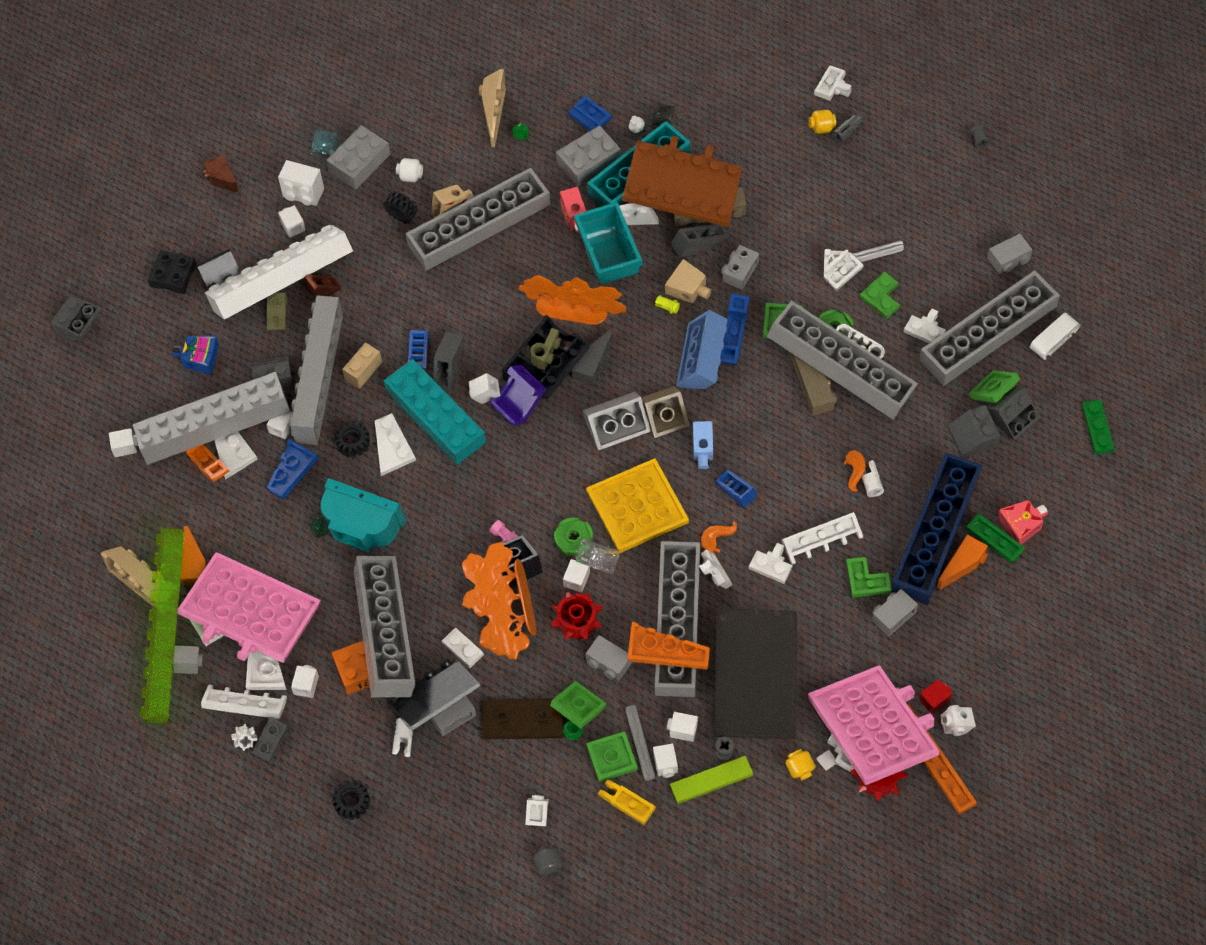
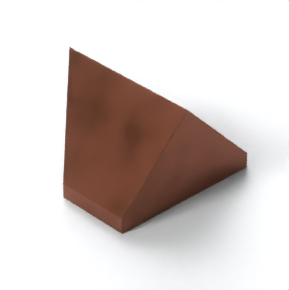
(321, 285)

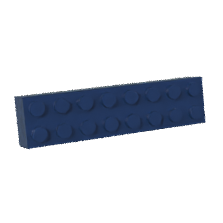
(936, 528)

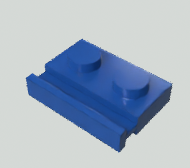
(589, 114)

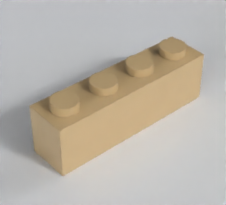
(130, 571)

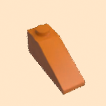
(192, 561)
(964, 561)

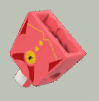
(568, 198)
(1022, 520)

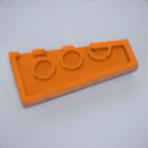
(654, 647)

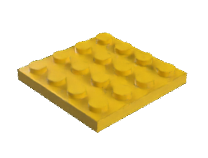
(637, 505)

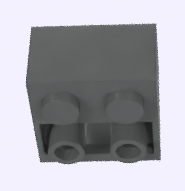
(74, 318)
(1014, 412)

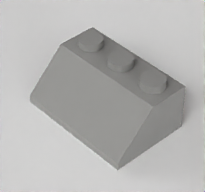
(617, 420)

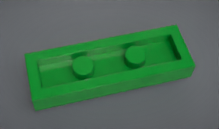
(1098, 427)
(995, 538)

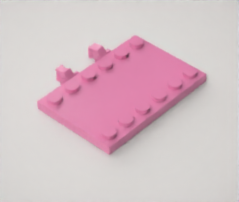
(248, 608)
(875, 724)

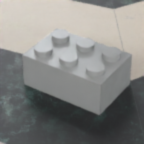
(588, 156)
(358, 157)

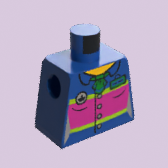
(198, 353)

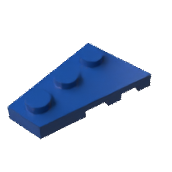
(292, 468)

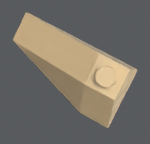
(493, 96)

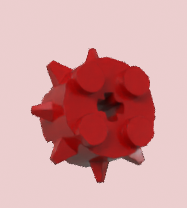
(567, 613)
(881, 787)

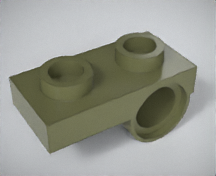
(276, 311)
(552, 342)

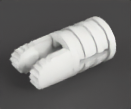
(872, 481)
(402, 734)

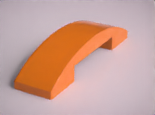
(207, 462)

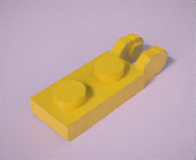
(628, 802)

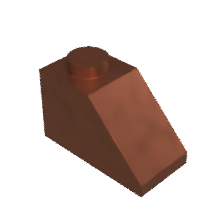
(219, 174)

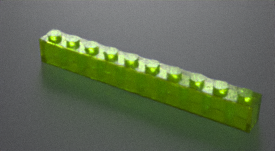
(163, 628)

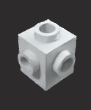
(957, 720)

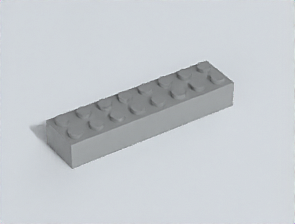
(478, 219)
(989, 328)
(842, 359)
(316, 370)
(211, 418)
(678, 612)
(383, 626)

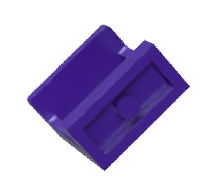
(518, 396)

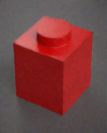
(935, 696)

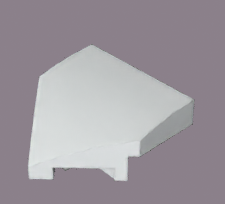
(840, 267)

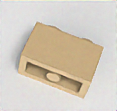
(362, 365)

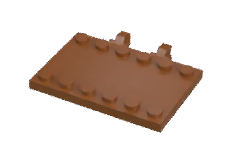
(682, 182)

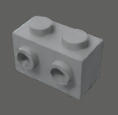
(740, 267)

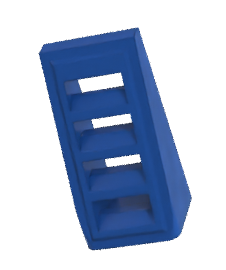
(419, 337)
(745, 496)

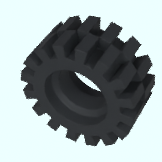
(400, 207)
(352, 449)
(348, 788)

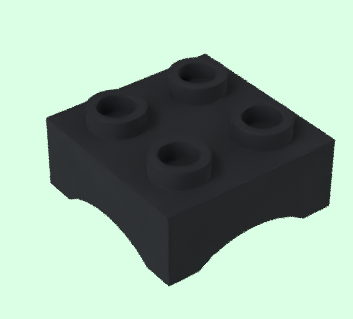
(172, 271)

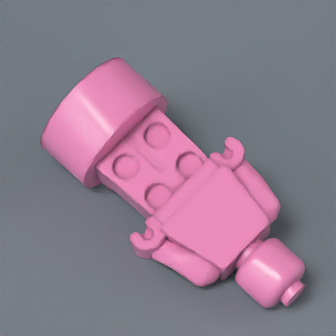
(499, 528)

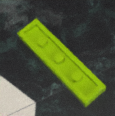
(711, 779)

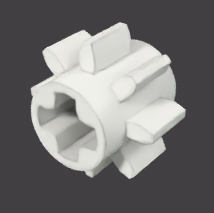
(242, 732)

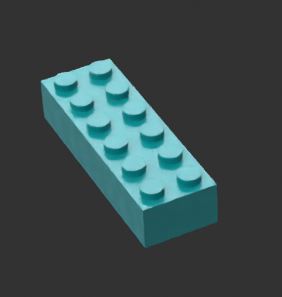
(611, 182)
(435, 411)

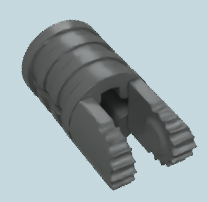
(846, 129)

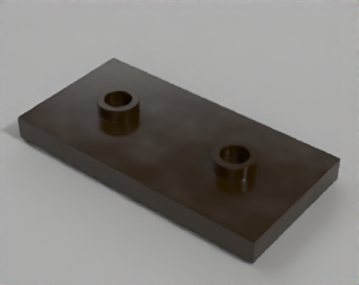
(520, 719)

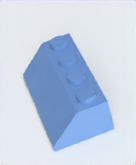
(702, 351)

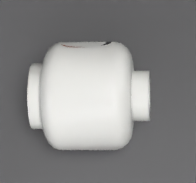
(409, 170)

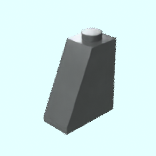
(447, 360)

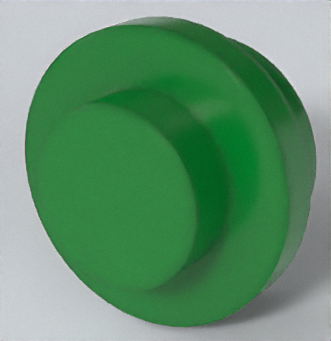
(520, 131)
(572, 731)

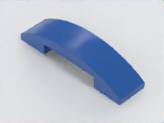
(735, 328)

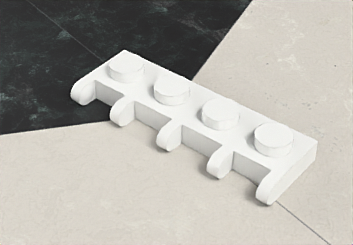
(821, 535)
(243, 703)

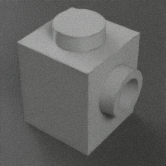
(187, 659)

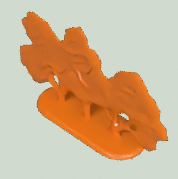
(573, 300)
(494, 598)

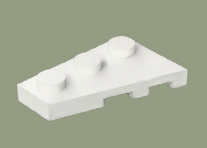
(638, 214)
(392, 445)
(234, 453)
(263, 673)

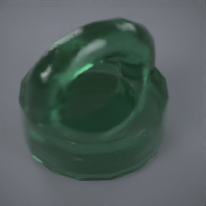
(319, 527)

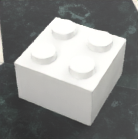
(301, 183)

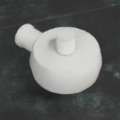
(636, 124)

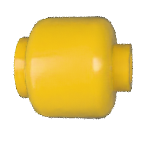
(822, 121)
(800, 764)

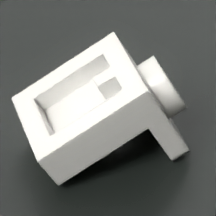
(537, 810)

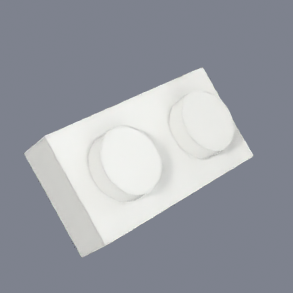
(462, 647)

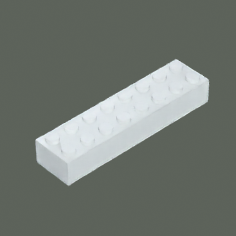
(278, 271)

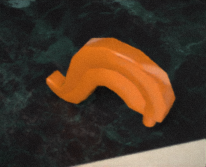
(858, 462)
(709, 536)

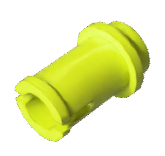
(667, 304)

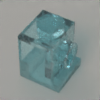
(324, 142)

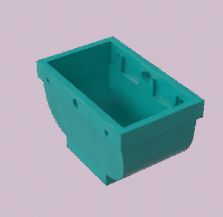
(608, 243)
(359, 520)

